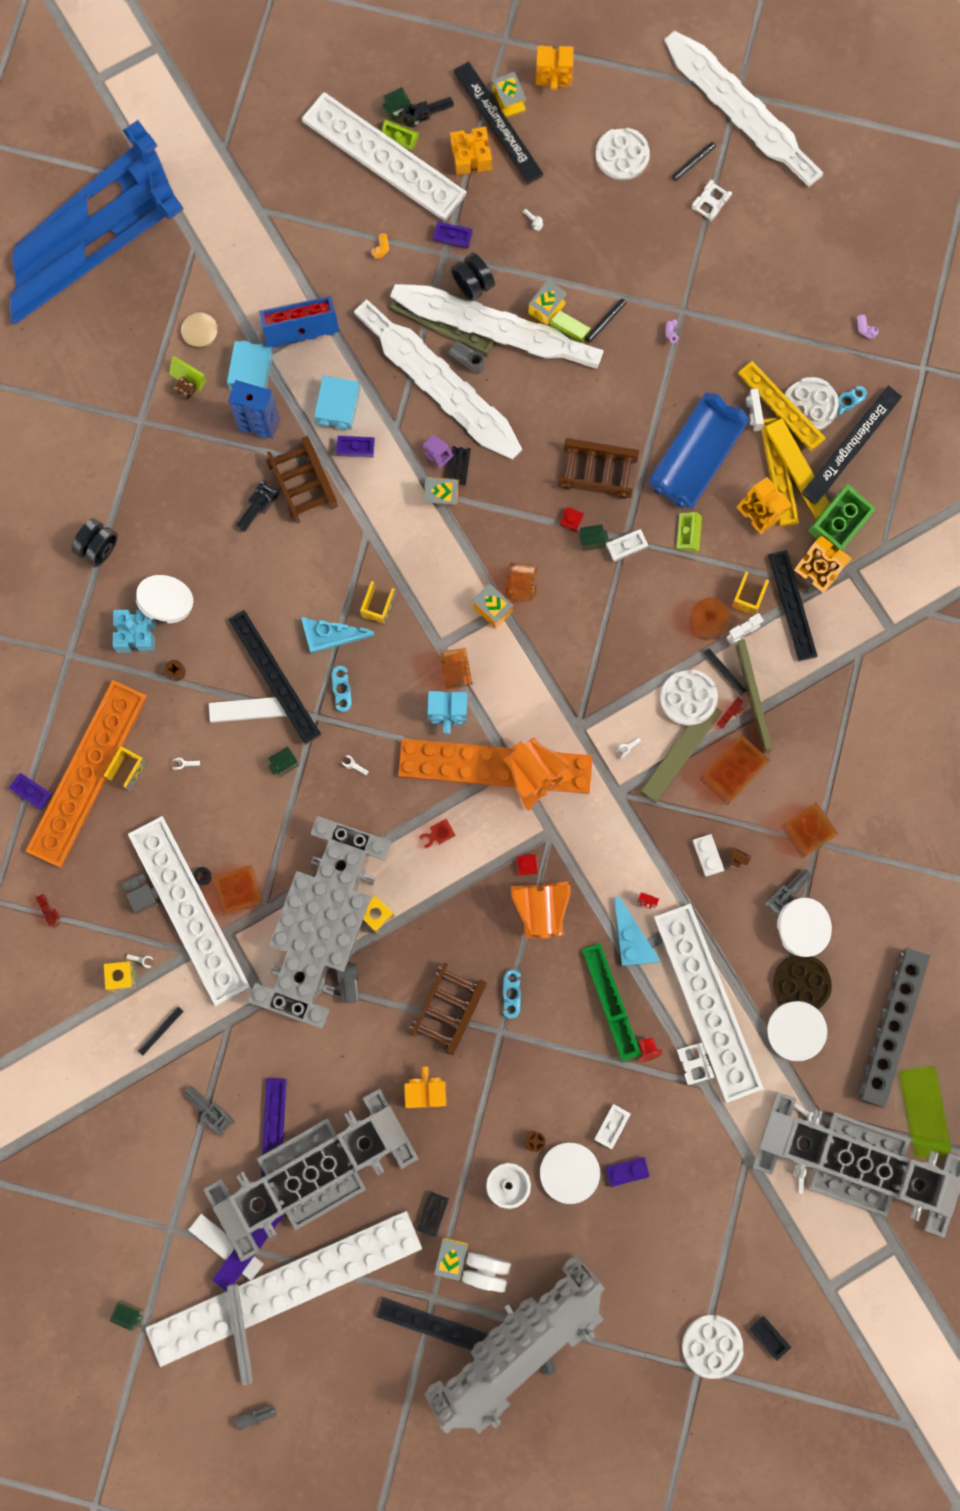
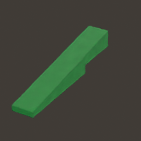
(611, 1003)

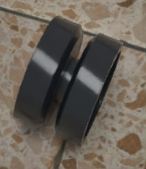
(473, 276)
(94, 542)

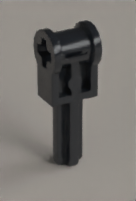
(421, 111)
(260, 501)

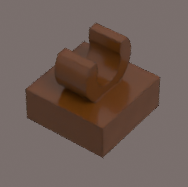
(739, 857)

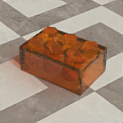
(734, 769)

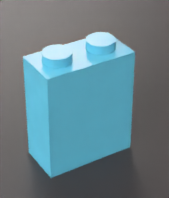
(250, 364)
(337, 403)

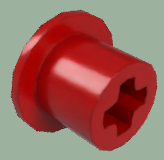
(648, 1050)

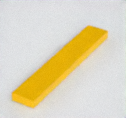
(782, 406)
(794, 461)
(779, 475)

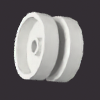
(496, 1185)
(485, 1276)

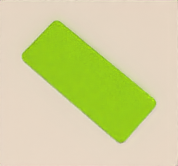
(925, 1111)

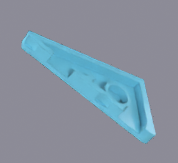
(327, 635)
(632, 942)

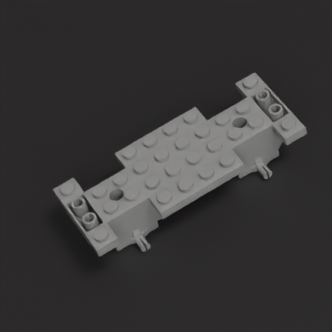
(320, 922)
(860, 1164)
(310, 1174)
(518, 1350)

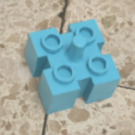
(133, 632)
(447, 709)

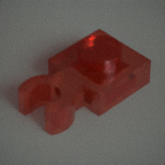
(734, 710)
(440, 832)
(50, 914)

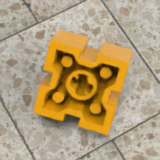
(554, 66)
(471, 151)
(764, 505)
(822, 564)
(425, 1091)

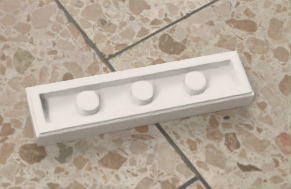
(245, 710)
(219, 1242)

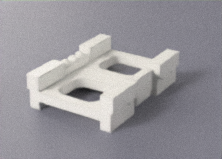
(716, 204)
(747, 627)
(701, 1061)

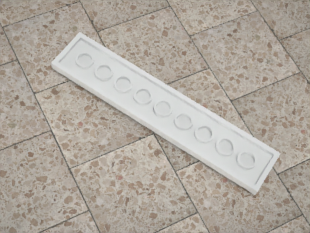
(384, 156)
(189, 911)
(708, 1003)

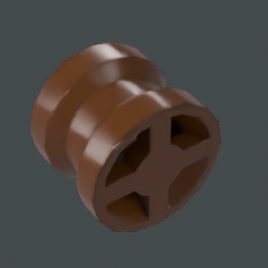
(185, 388)
(176, 674)
(538, 1142)

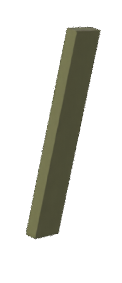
(471, 340)
(753, 696)
(678, 757)

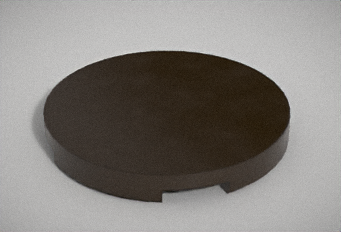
(803, 981)

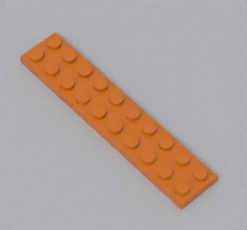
(478, 765)
(86, 774)

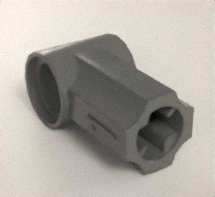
(467, 356)
(348, 983)

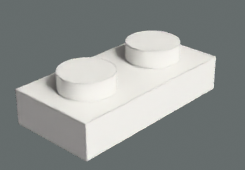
(753, 403)
(627, 545)
(708, 855)
(612, 1126)

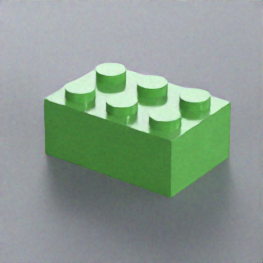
(842, 517)

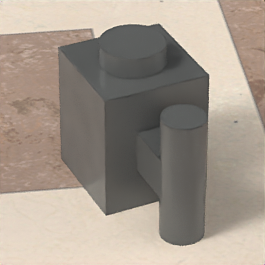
(142, 897)

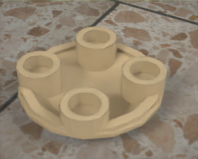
(199, 330)

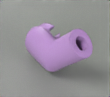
(864, 329)
(669, 331)

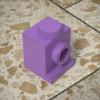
(437, 451)

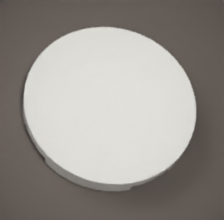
(622, 153)
(815, 400)
(164, 598)
(689, 697)
(804, 927)
(797, 1031)
(569, 1173)
(712, 1346)

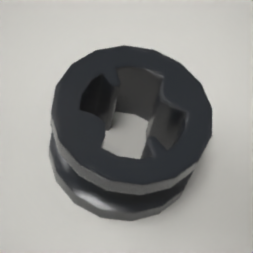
(203, 870)

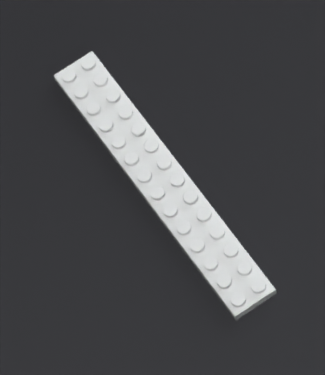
(285, 1287)

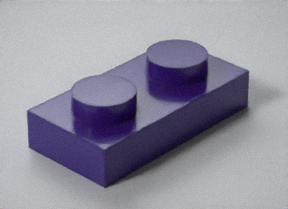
(452, 235)
(355, 446)
(30, 791)
(627, 1172)

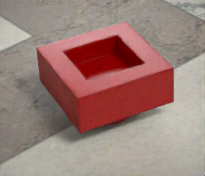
(571, 519)
(526, 864)
(647, 901)

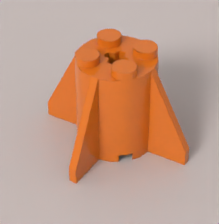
(536, 771)
(542, 908)

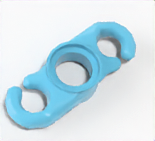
(854, 399)
(345, 696)
(508, 1002)

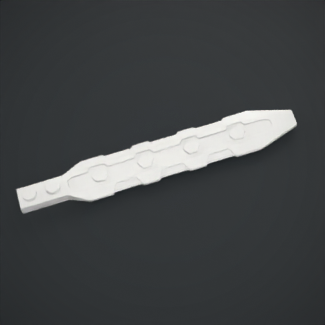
(741, 106)
(494, 324)
(441, 383)

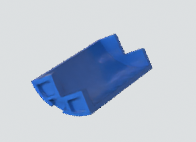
(698, 450)

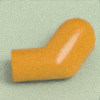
(382, 249)

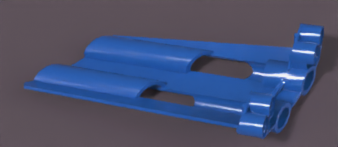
(55, 250)

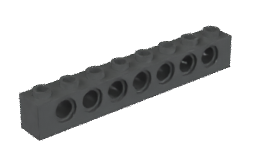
(919, 963)

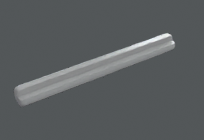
(239, 1334)

